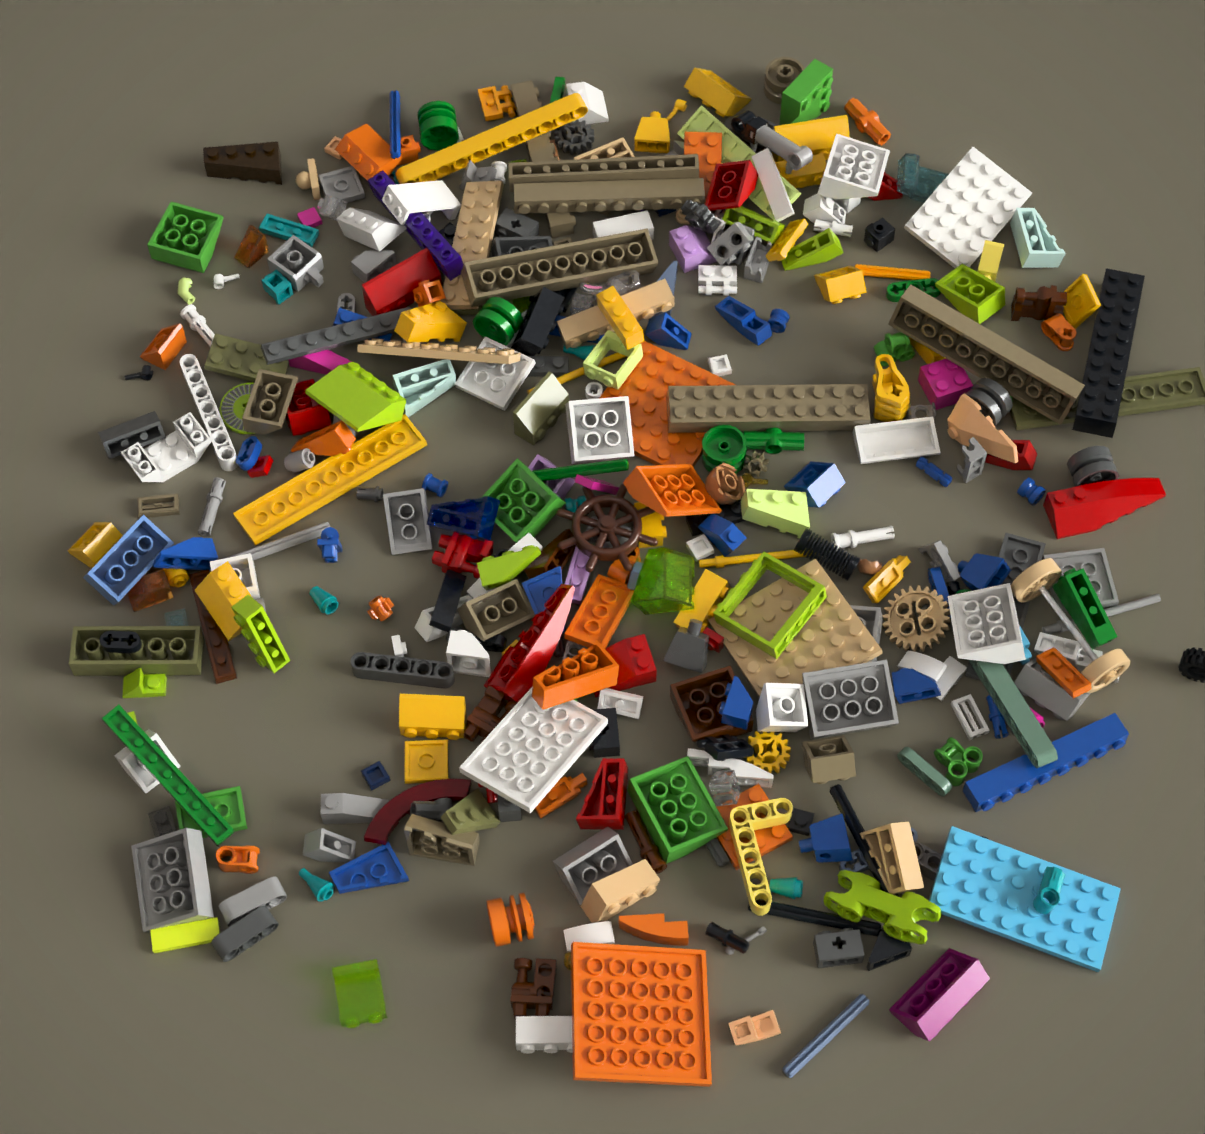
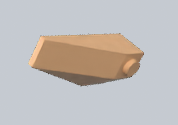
(969, 422)

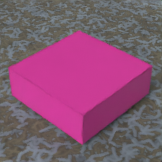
(309, 217)

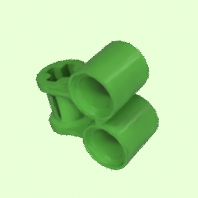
(897, 346)
(955, 759)

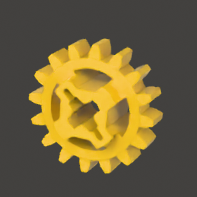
(769, 760)

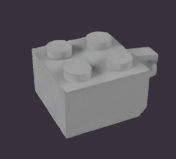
(297, 263)

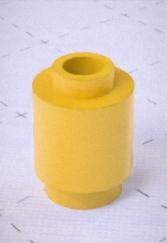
(176, 577)

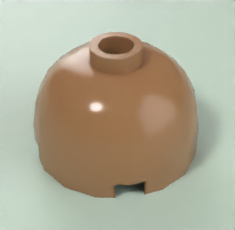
(724, 484)

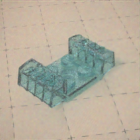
(917, 180)

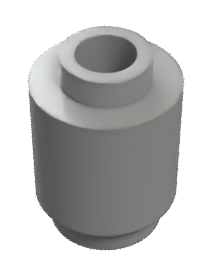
(299, 460)

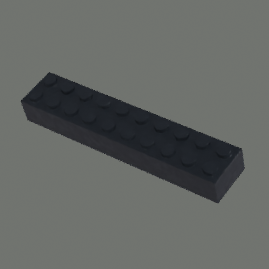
(1109, 353)

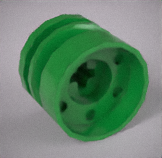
(437, 125)

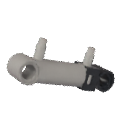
(757, 131)

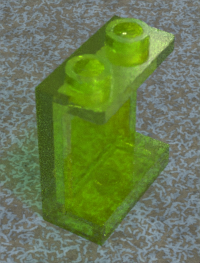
(359, 993)

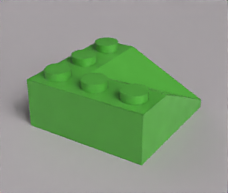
(807, 95)
(185, 237)
(524, 501)

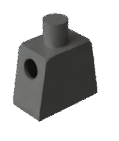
(689, 647)

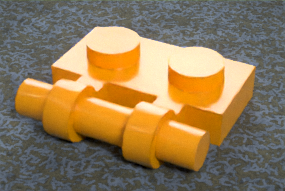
(490, 103)

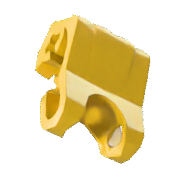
(890, 391)

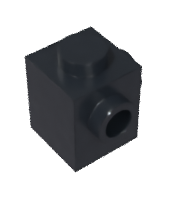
(879, 234)

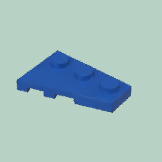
(542, 588)
(369, 870)

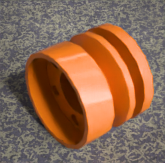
(510, 919)

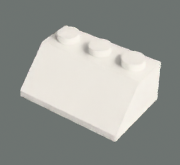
(369, 228)

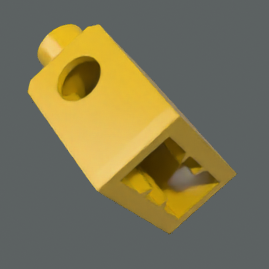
(653, 134)

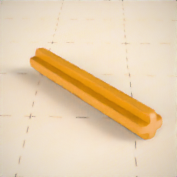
(895, 273)

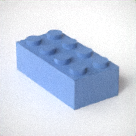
(128, 560)

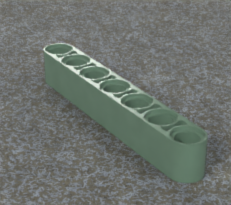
(1016, 712)

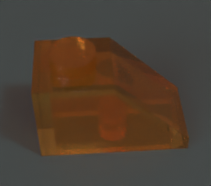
(150, 591)

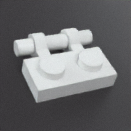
(717, 275)

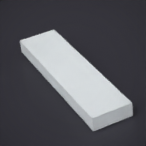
(773, 185)

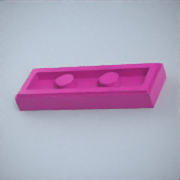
(596, 484)

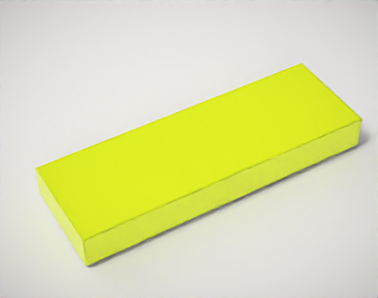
(184, 935)

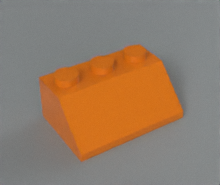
(367, 152)

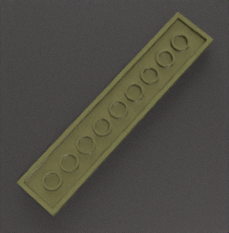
(1139, 395)

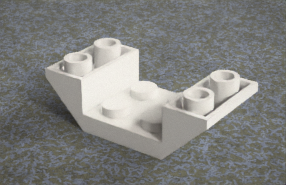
(169, 454)

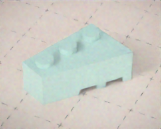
(1033, 241)
(424, 384)

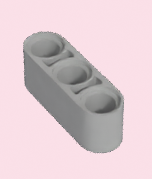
(265, 893)

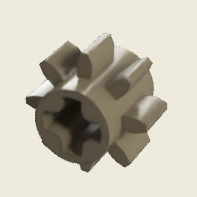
(760, 467)

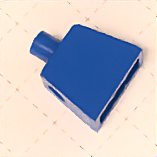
(983, 571)
(828, 840)

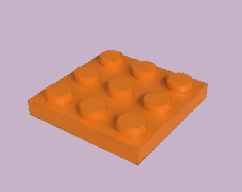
(767, 838)

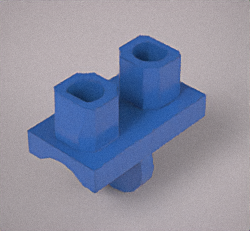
(330, 545)

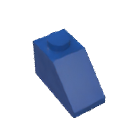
(668, 332)
(722, 533)
(913, 686)

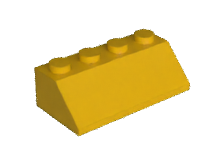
(815, 134)

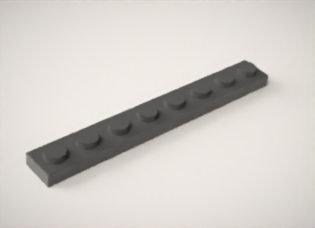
(331, 337)

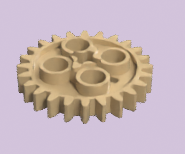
(936, 613)

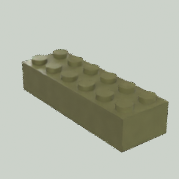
(163, 651)

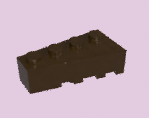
(245, 162)

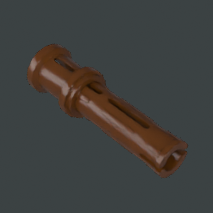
(648, 850)

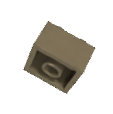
(829, 759)

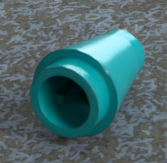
(325, 601)
(787, 887)

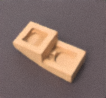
(754, 1028)

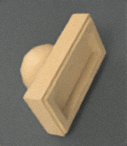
(309, 179)

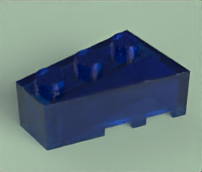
(466, 517)

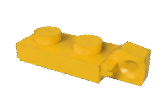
(886, 578)

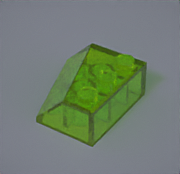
(665, 582)

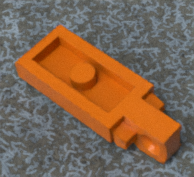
(561, 793)

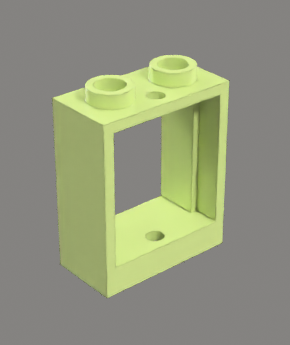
(611, 341)

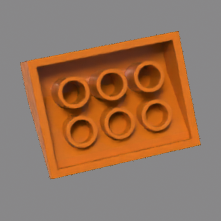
(671, 490)

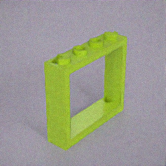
(796, 621)

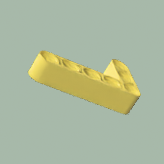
(751, 849)

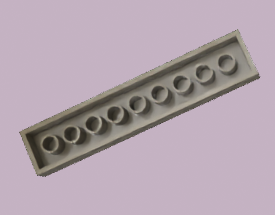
(558, 266)
(985, 354)
(768, 406)

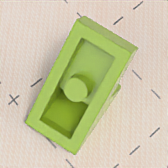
(140, 685)

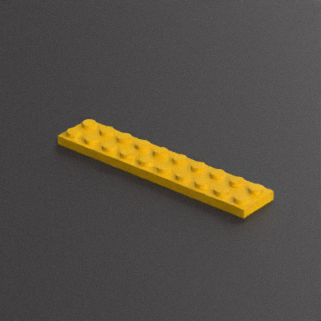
(329, 480)

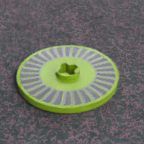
(234, 405)

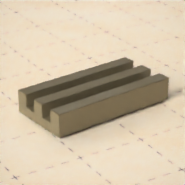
(158, 508)

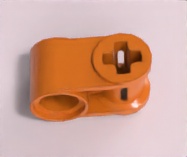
(1059, 332)
(617, 571)
(243, 859)

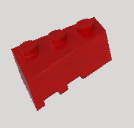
(607, 797)

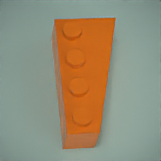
(576, 677)

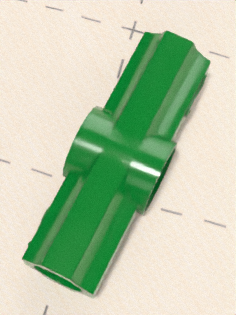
(774, 440)

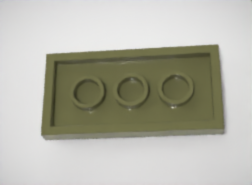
(239, 358)

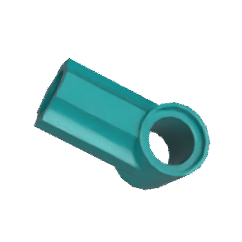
(1049, 889)

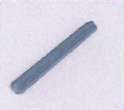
(825, 1036)

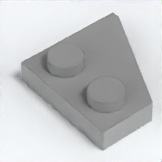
(940, 557)

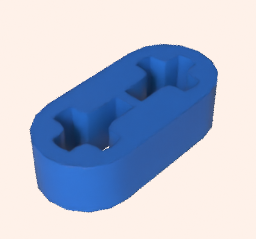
(249, 453)

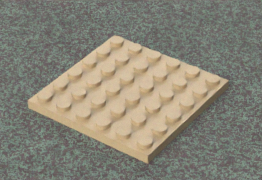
(827, 640)

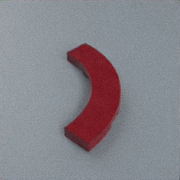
(394, 810)

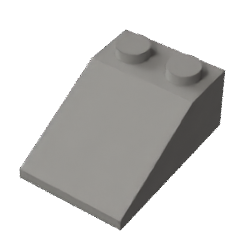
(407, 521)

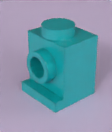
(277, 286)

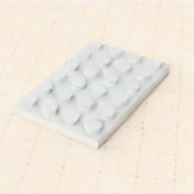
(967, 209)
(532, 749)

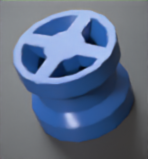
(778, 320)

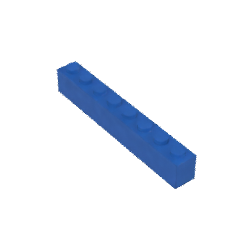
(1021, 775)

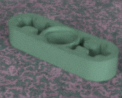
(924, 771)

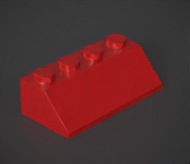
(395, 286)

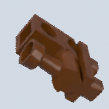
(1038, 304)
(484, 716)
(534, 994)

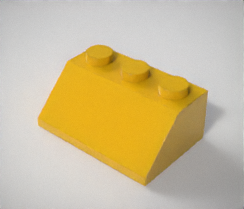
(716, 92)
(219, 593)
(432, 716)

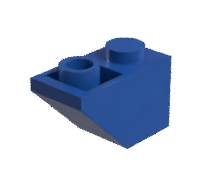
(738, 706)

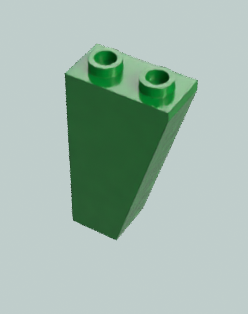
(1084, 607)

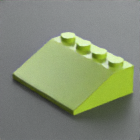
(357, 397)

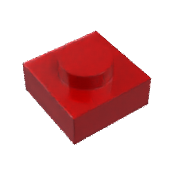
(261, 467)
(715, 640)

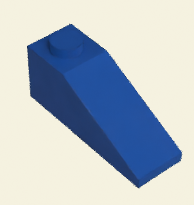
(189, 554)

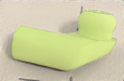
(183, 287)

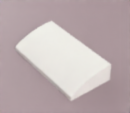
(896, 440)

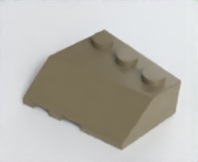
(434, 841)

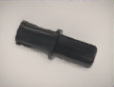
(727, 937)

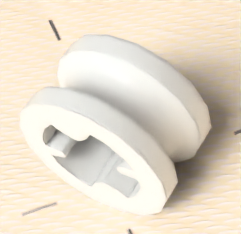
(593, 386)

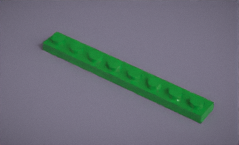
(168, 775)

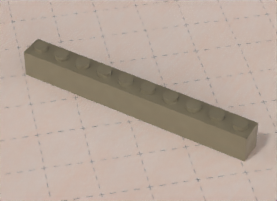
(540, 149)
(605, 169)
(607, 195)

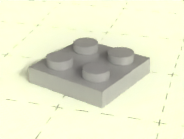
(342, 184)

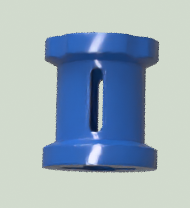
(435, 485)

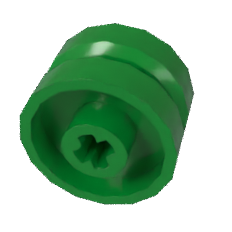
(498, 320)
(724, 445)

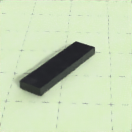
(447, 600)

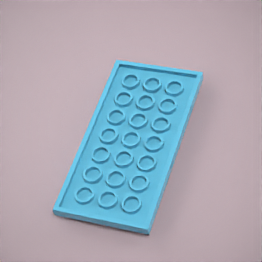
(996, 890)

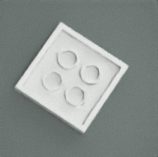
(494, 381)

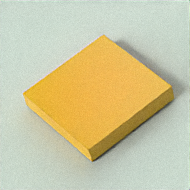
(1080, 301)
(426, 761)

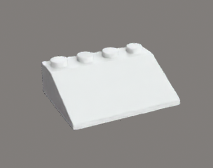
(853, 169)
(986, 625)

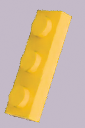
(786, 240)

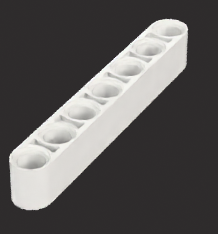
(210, 419)

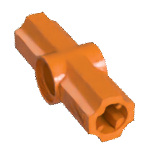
(867, 121)

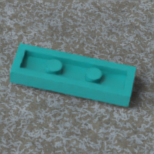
(285, 229)

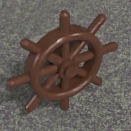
(606, 537)

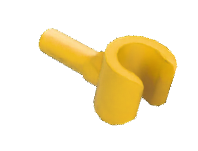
(679, 105)

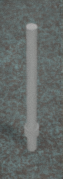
(1061, 627)

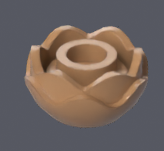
(868, 567)

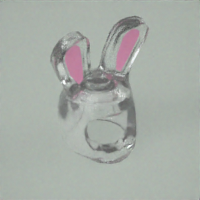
(620, 283)

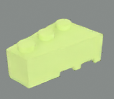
(777, 509)

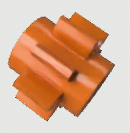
(380, 608)

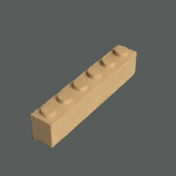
(592, 323)

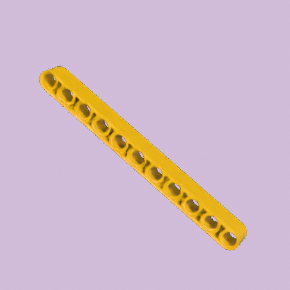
(494, 140)

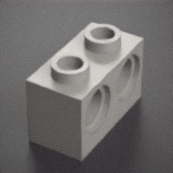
(728, 240)

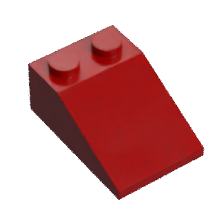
(731, 185)
(304, 412)
(634, 663)

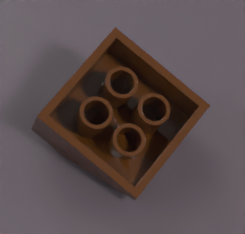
(699, 701)

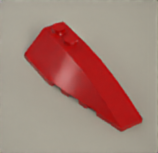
(1096, 504)
(534, 650)

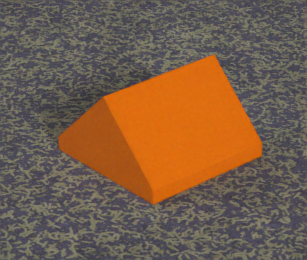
(165, 346)

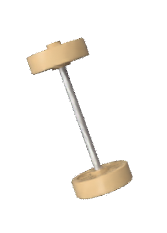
(1037, 581)

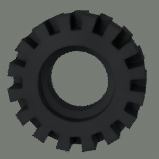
(1193, 664)

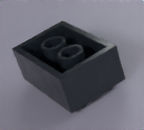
(538, 322)

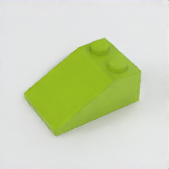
(972, 293)

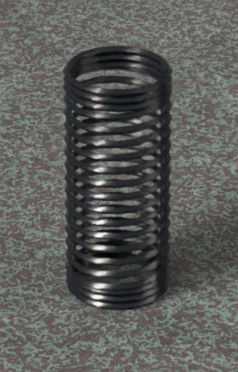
(829, 553)

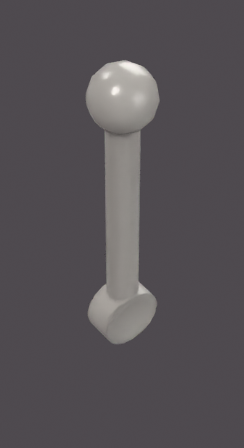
(729, 950)

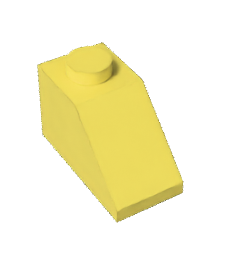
(990, 259)

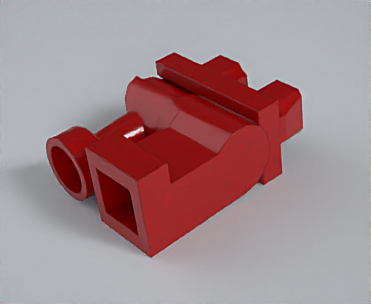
(459, 551)

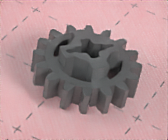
(574, 137)
(699, 216)

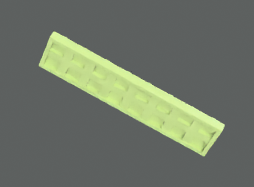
(734, 150)

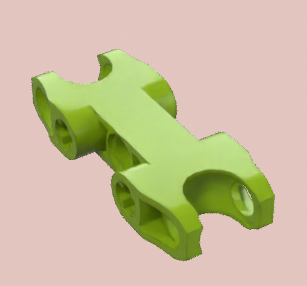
(894, 912)

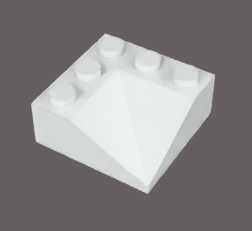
(599, 429)

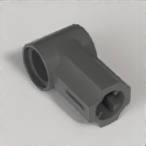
(430, 809)

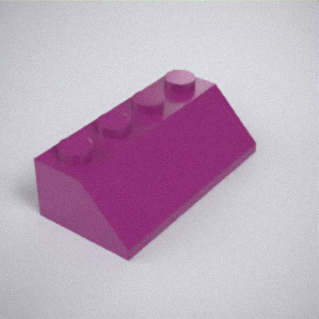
(940, 994)

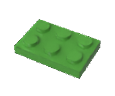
(227, 803)

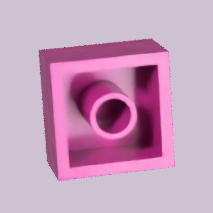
(944, 382)

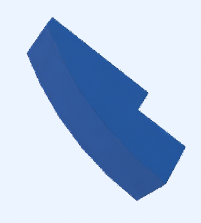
(744, 320)

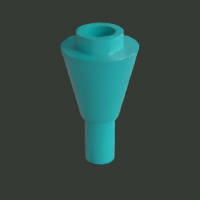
(581, 351)
(321, 888)

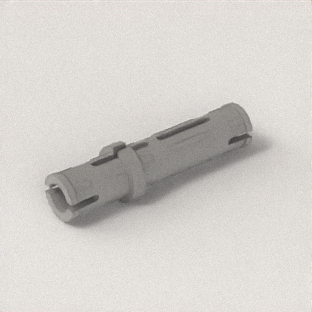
(213, 498)

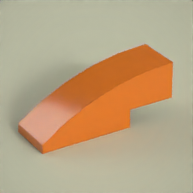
(655, 929)

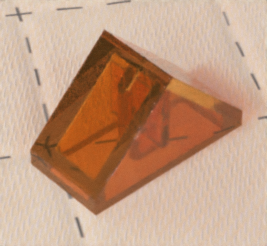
(252, 247)

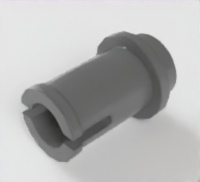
(370, 493)

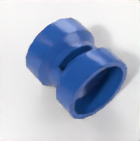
(1031, 491)

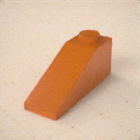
(327, 441)

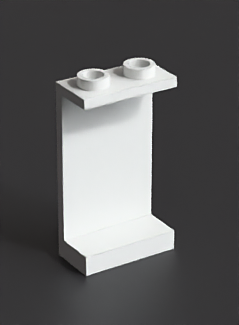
(420, 197)

